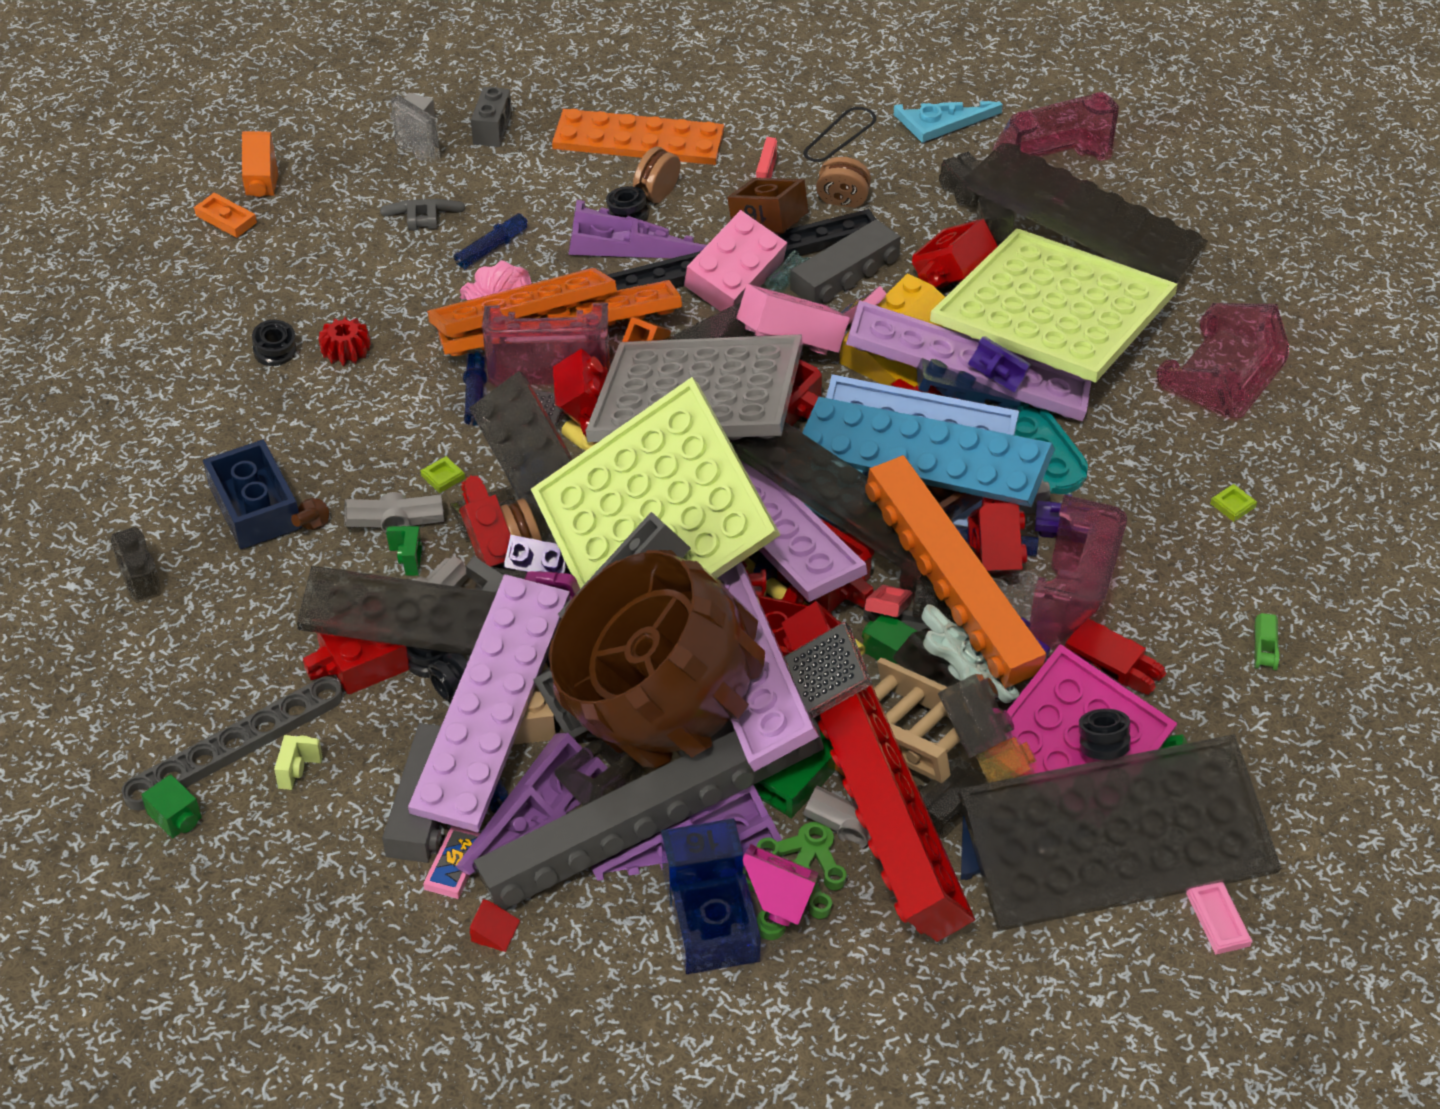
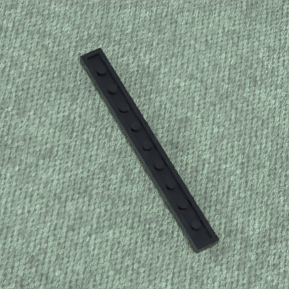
(803, 239)

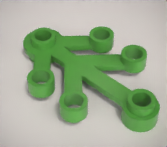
(808, 850)

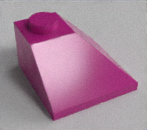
(779, 884)

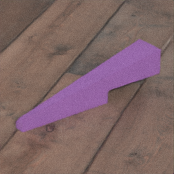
(610, 235)
(533, 801)
(750, 818)

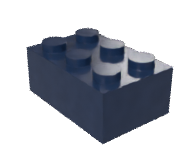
(251, 493)

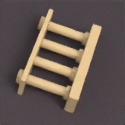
(916, 689)

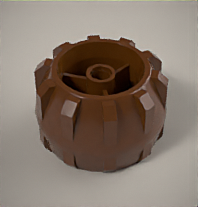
(655, 656)

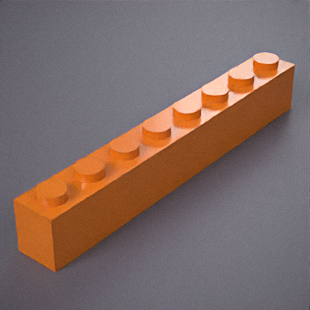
(955, 572)

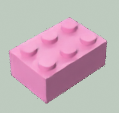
(735, 257)
(781, 314)

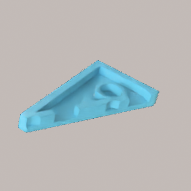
(943, 118)

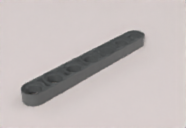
(244, 729)

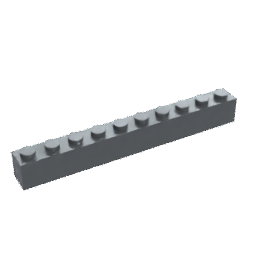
(624, 818)

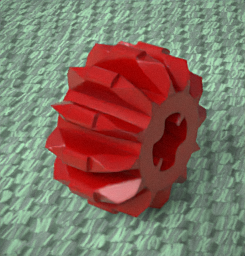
(344, 340)

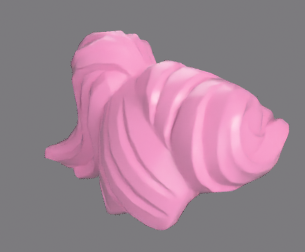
(494, 280)

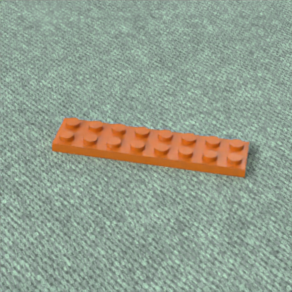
(623, 304)

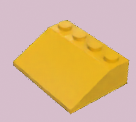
(908, 297)

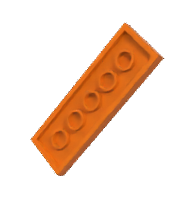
(636, 135)
(530, 299)

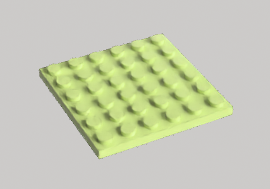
(1054, 304)
(664, 463)

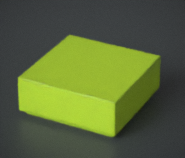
(442, 474)
(1233, 502)

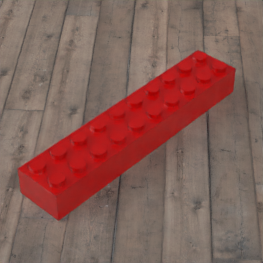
(887, 800)

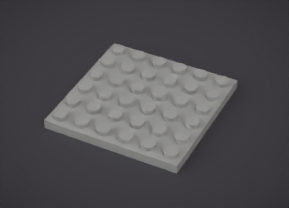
(741, 378)

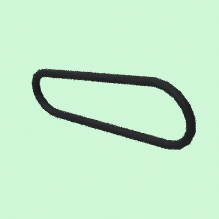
(846, 142)

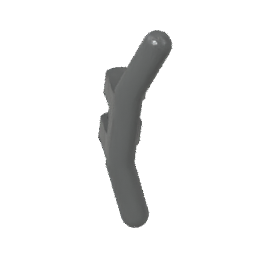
(422, 206)

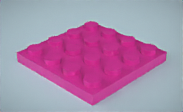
(1064, 691)

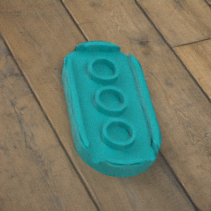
(1063, 467)

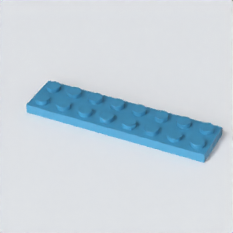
(939, 451)

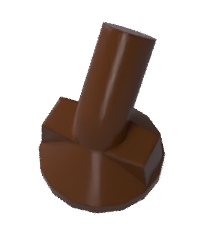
(312, 514)

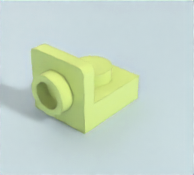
(291, 758)

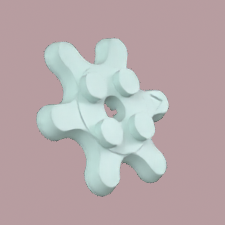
(953, 645)

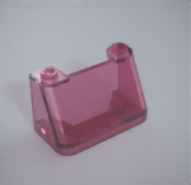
(1076, 124)
(541, 343)
(1235, 362)
(1085, 562)

